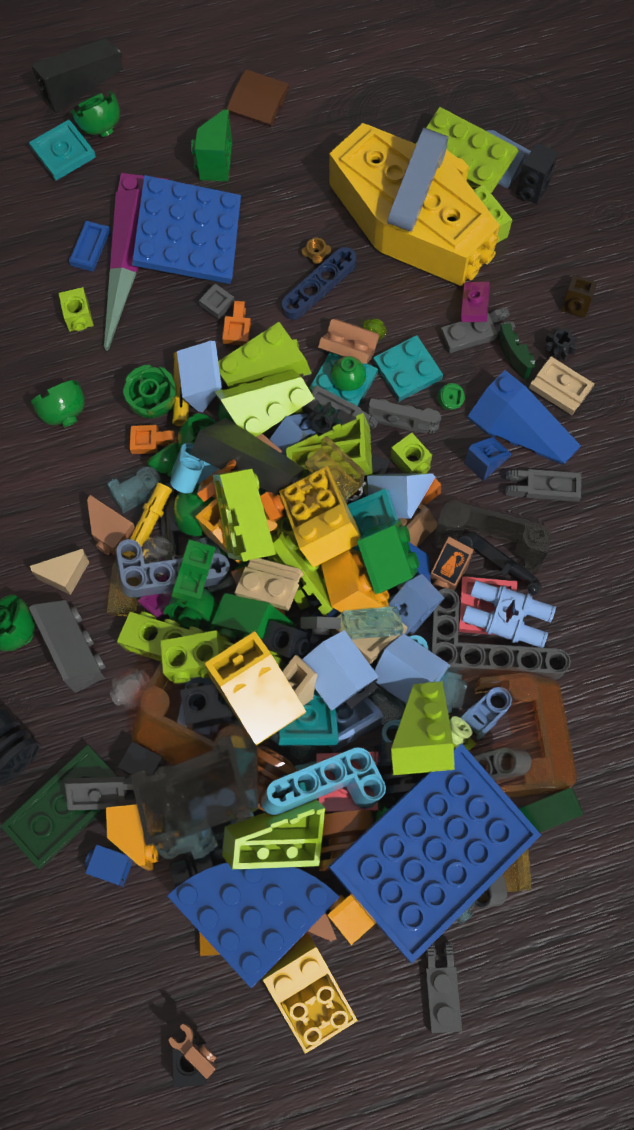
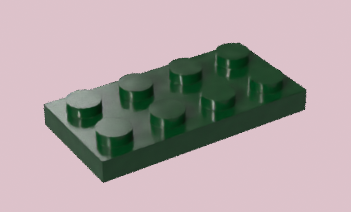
(44, 822)

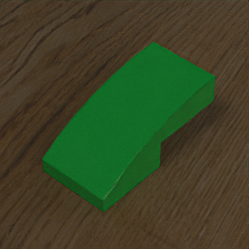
(193, 572)

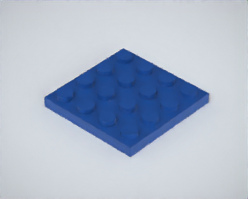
(186, 230)

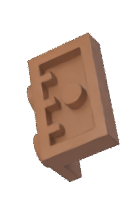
(349, 340)

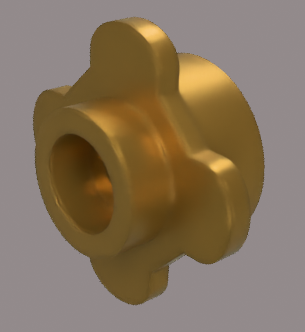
(316, 244)

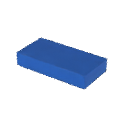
(89, 246)

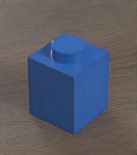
(108, 865)

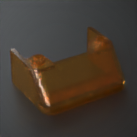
(166, 736)
(557, 766)

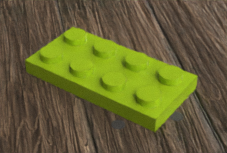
(482, 151)

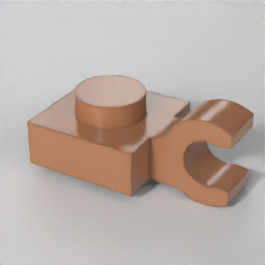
(200, 1057)

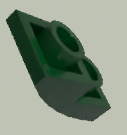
(516, 354)
(553, 810)

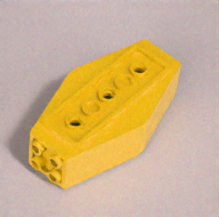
(367, 177)

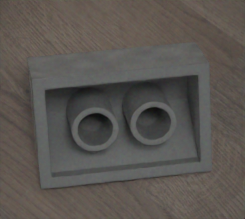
(68, 644)

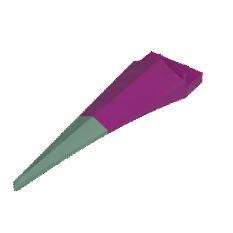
(123, 242)

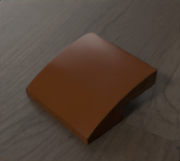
(258, 97)

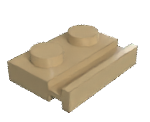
(561, 385)
(269, 583)

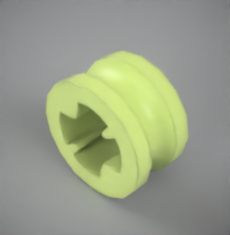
(460, 730)

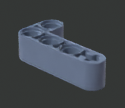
(418, 179)
(146, 572)

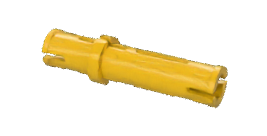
(180, 414)
(150, 515)

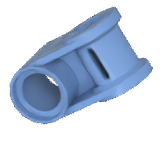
(483, 715)

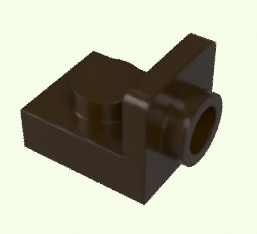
(579, 296)

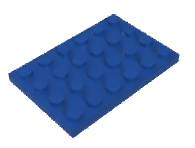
(434, 853)

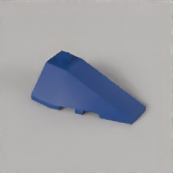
(518, 416)

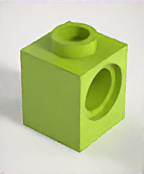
(71, 302)
(411, 447)

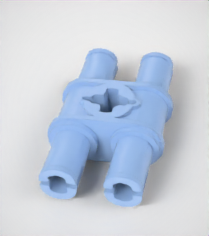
(496, 620)

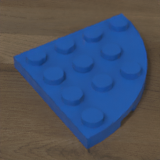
(253, 912)

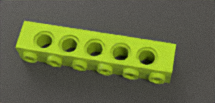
(139, 628)

